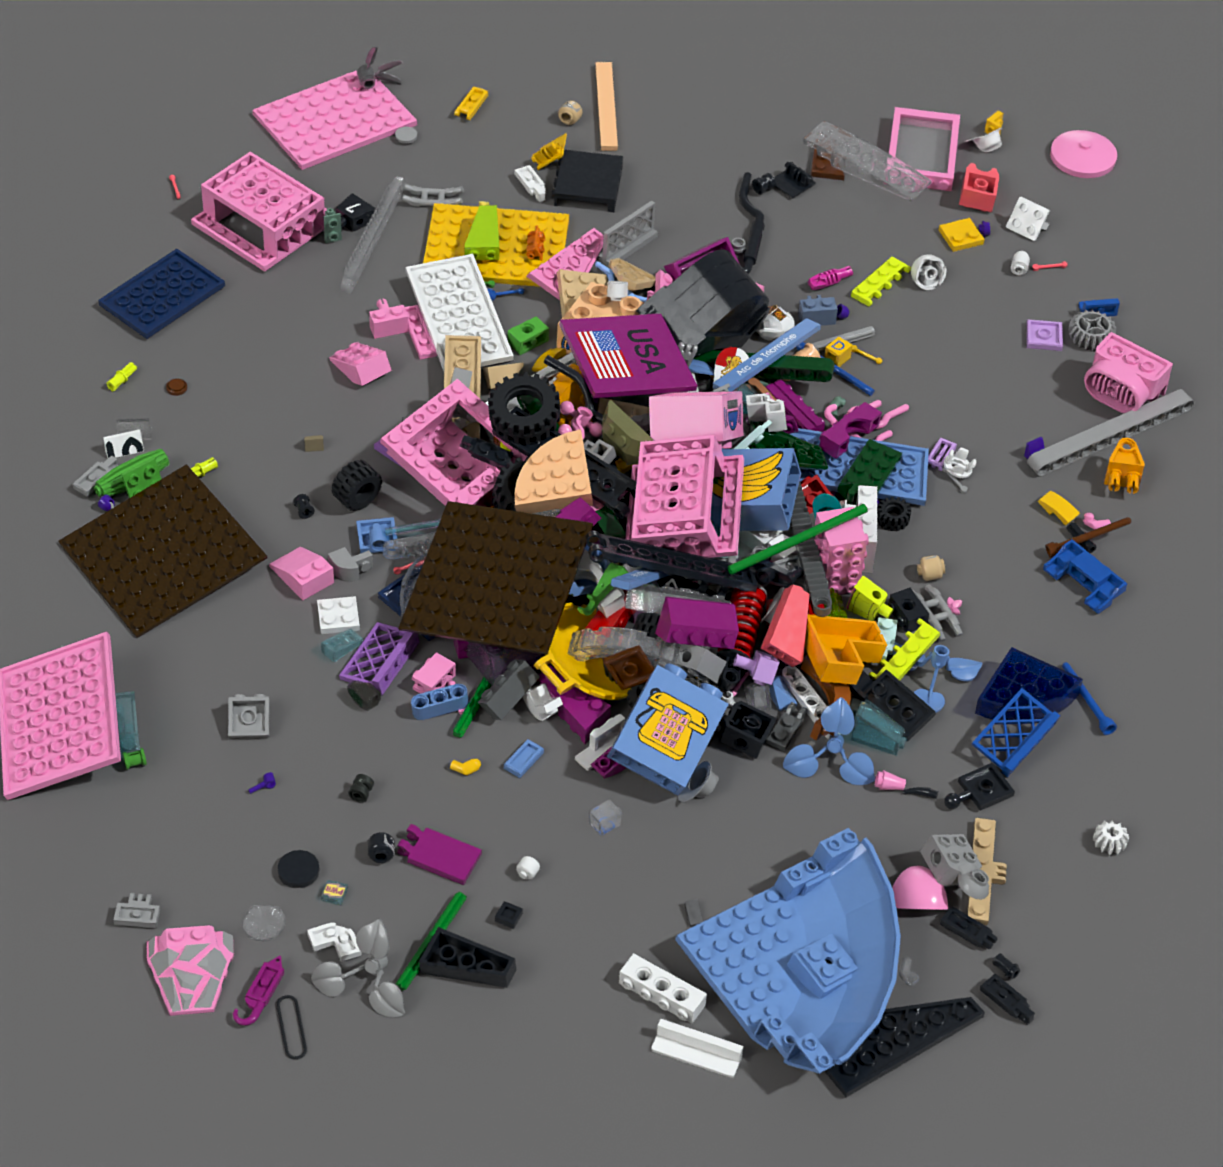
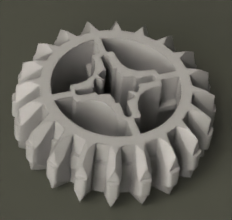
(1090, 328)

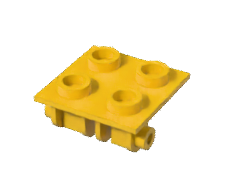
(550, 152)

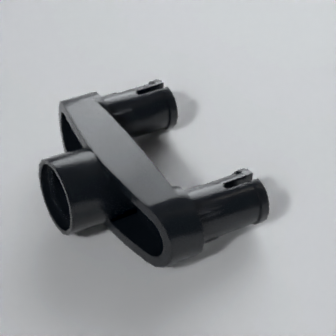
(768, 572)

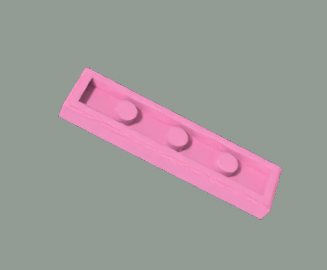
(419, 333)

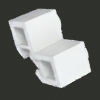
(763, 408)

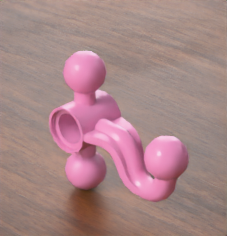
(580, 420)

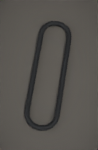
(300, 1025)

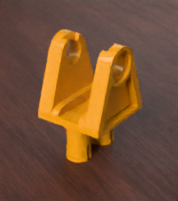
(1125, 467)

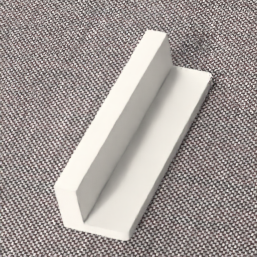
(697, 1048)

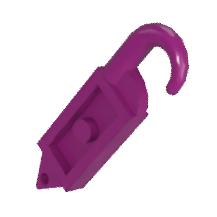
(261, 990)

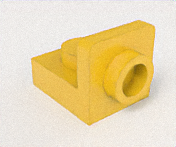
(994, 122)

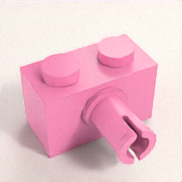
(388, 320)

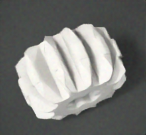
(1110, 837)

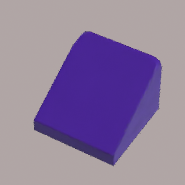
(1034, 446)

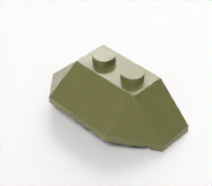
(622, 433)

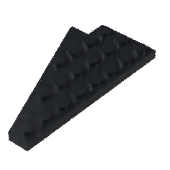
(901, 1037)

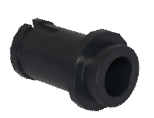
(1011, 970)

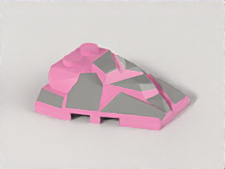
(190, 967)

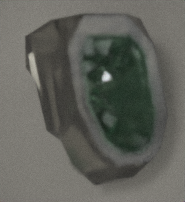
(364, 694)

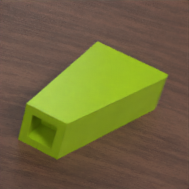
(484, 235)

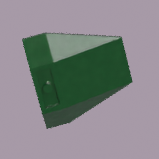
(807, 454)

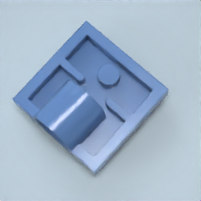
(372, 534)

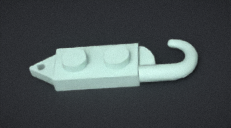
(754, 437)

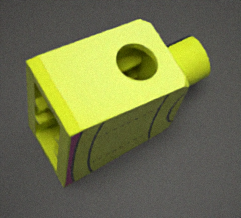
(868, 600)

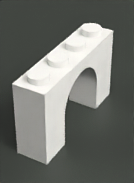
(868, 496)

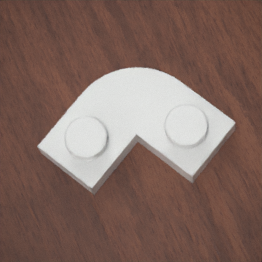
(330, 935)

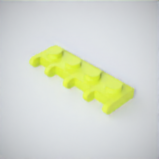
(878, 280)
(910, 652)

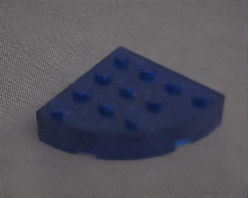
(1043, 681)

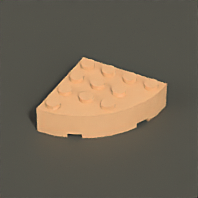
(554, 476)

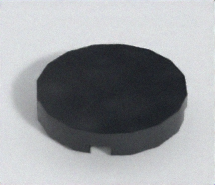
(298, 868)

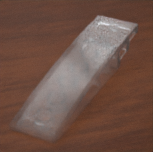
(866, 161)

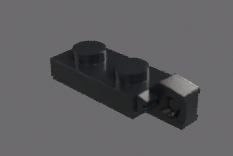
(486, 451)
(1007, 998)

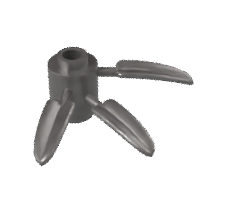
(367, 76)

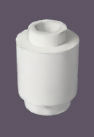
(1020, 263)

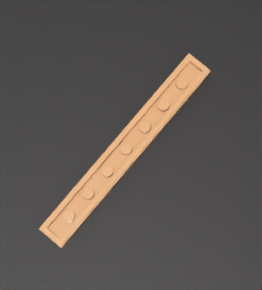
(606, 106)

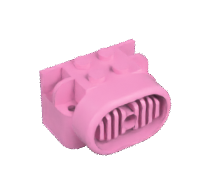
(1126, 374)

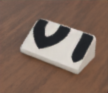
(123, 444)

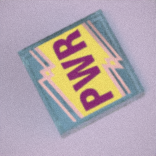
(334, 892)

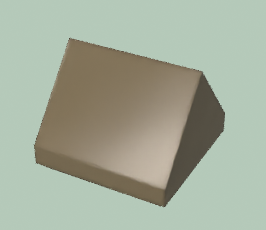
(314, 443)

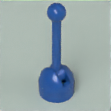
(493, 294)

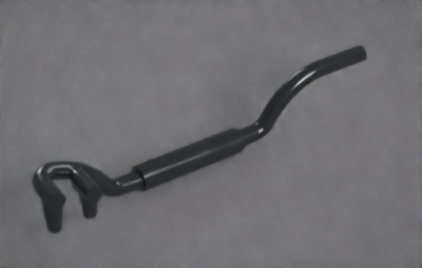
(757, 226)
(580, 381)

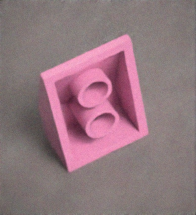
(304, 572)

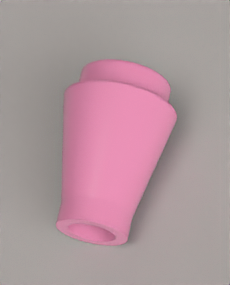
(888, 781)

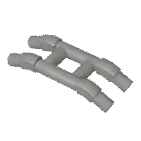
(424, 192)
(946, 612)

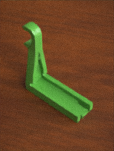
(603, 587)

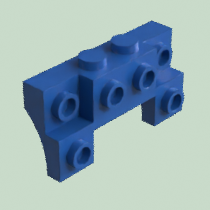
(1088, 572)

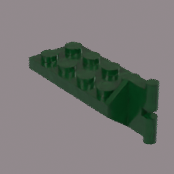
(869, 469)

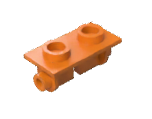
(535, 243)

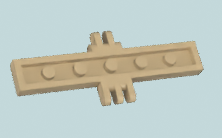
(984, 848)

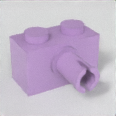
(761, 668)

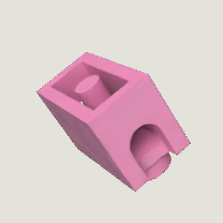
(434, 674)

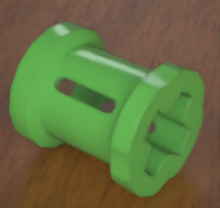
(134, 758)

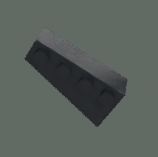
(466, 960)

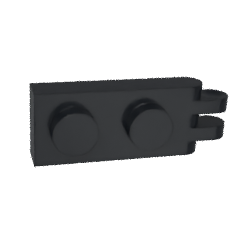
(968, 928)

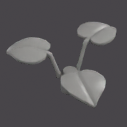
(373, 941)

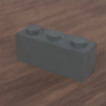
(508, 689)

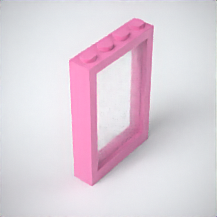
(926, 144)

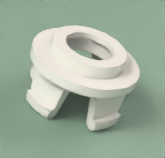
(962, 466)

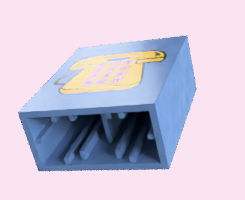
(668, 728)

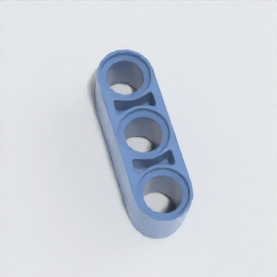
(439, 701)

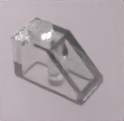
(757, 696)

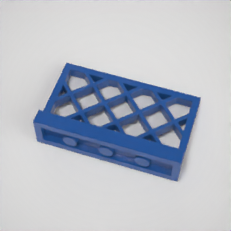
(1028, 744)

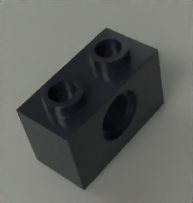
(908, 609)

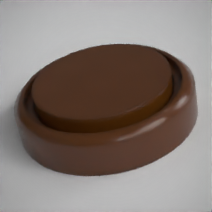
(176, 387)

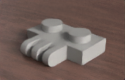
(137, 912)

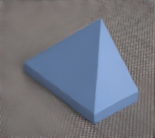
(780, 694)

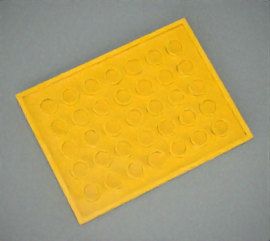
(452, 225)

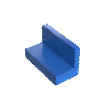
(1107, 306)

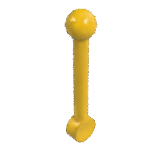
(878, 360)

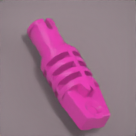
(829, 278)

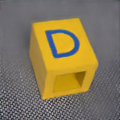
(838, 351)

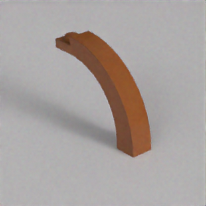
(833, 692)

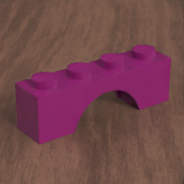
(862, 419)

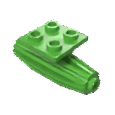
(133, 475)

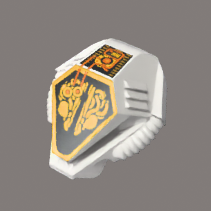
(775, 324)

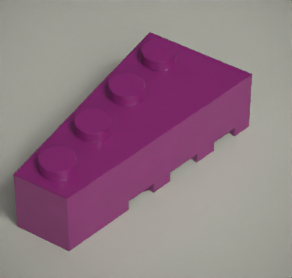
(579, 708)

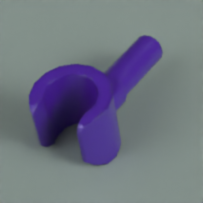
(269, 782)

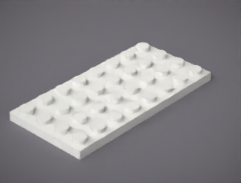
(459, 304)

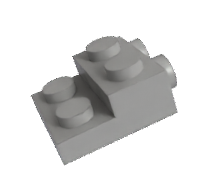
(248, 716)

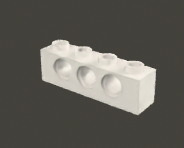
(656, 979)

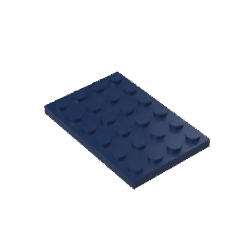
(161, 293)

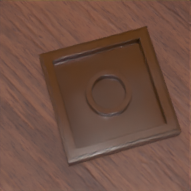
(629, 667)

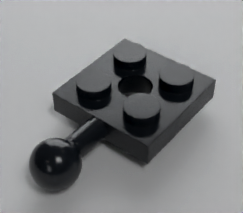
(982, 797)

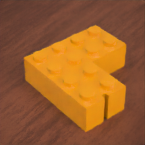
(841, 646)

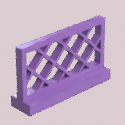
(392, 661)

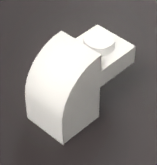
(540, 702)

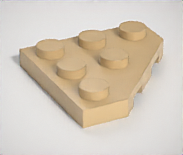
(629, 273)
(573, 284)

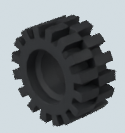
(891, 521)

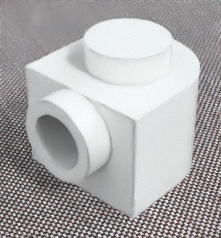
(617, 290)

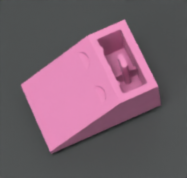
(361, 363)

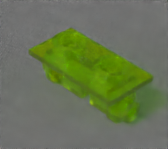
(837, 605)

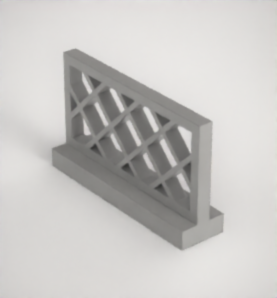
(634, 239)

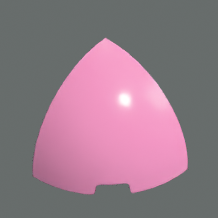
(919, 890)

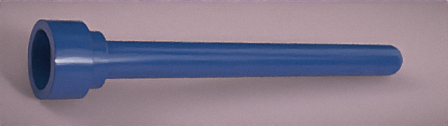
(1106, 724)

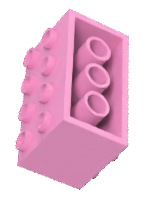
(842, 551)

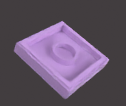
(1044, 335)

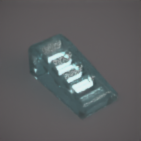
(335, 654)

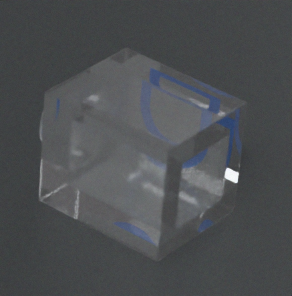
(605, 817)

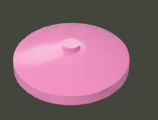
(1083, 154)

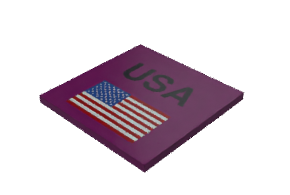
(627, 355)

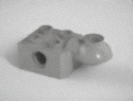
(700, 663)
(955, 863)

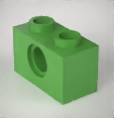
(528, 335)

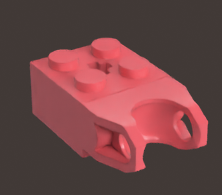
(979, 188)

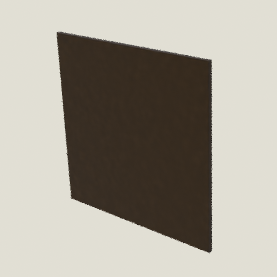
(162, 550)
(496, 577)

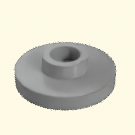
(406, 135)

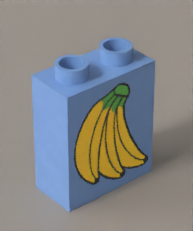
(767, 489)

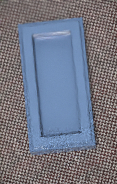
(523, 758)

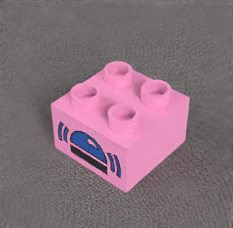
(697, 415)

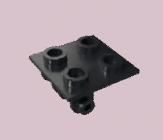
(793, 180)

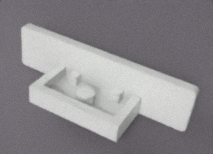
(600, 741)

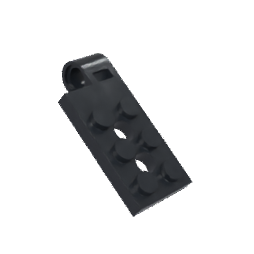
(887, 688)

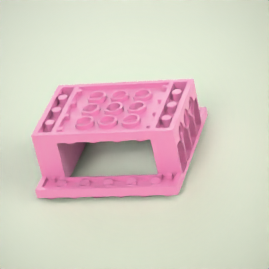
(285, 211)
(432, 431)
(687, 526)

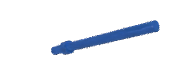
(846, 375)

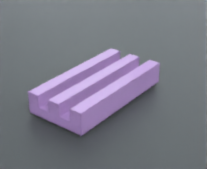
(934, 463)

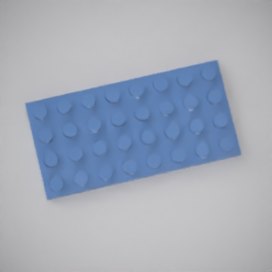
(906, 481)

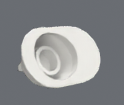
(988, 142)

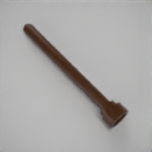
(1053, 548)

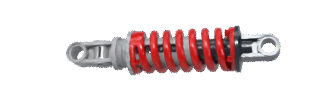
(748, 611)

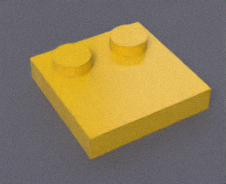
(961, 234)

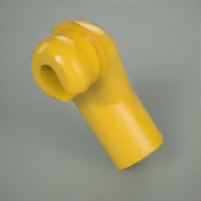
(467, 767)

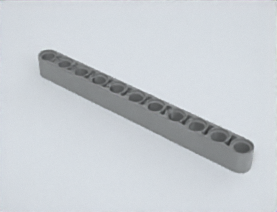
(1110, 432)

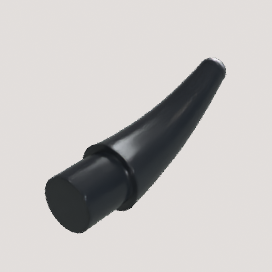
(924, 791)

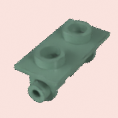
(332, 226)

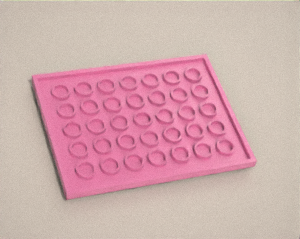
(333, 119)
(58, 716)

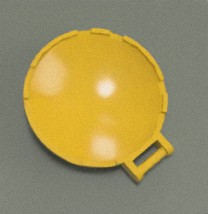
(585, 675)

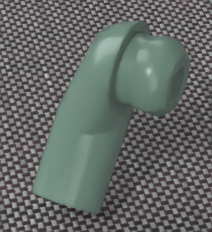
(839, 402)

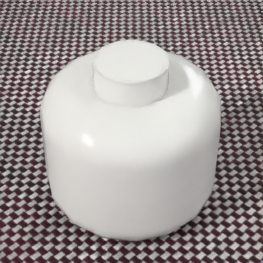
(528, 867)

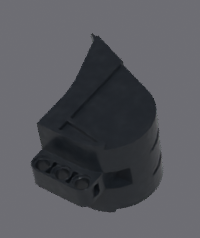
(711, 304)

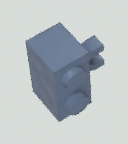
(818, 310)

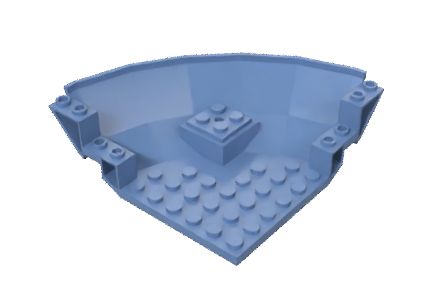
(773, 949)

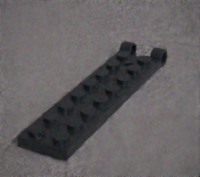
(599, 472)
(669, 561)

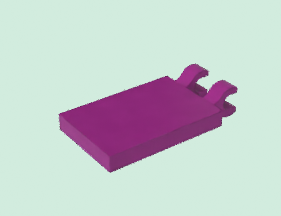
(439, 854)

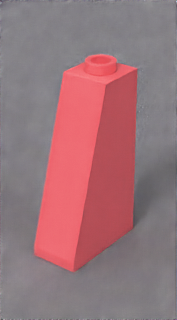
(788, 627)

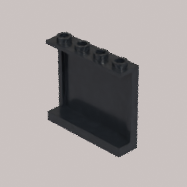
(588, 178)

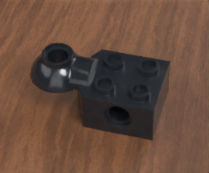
(745, 728)

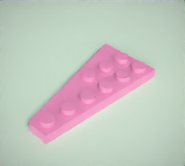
(576, 257)

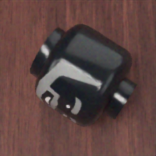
(381, 847)

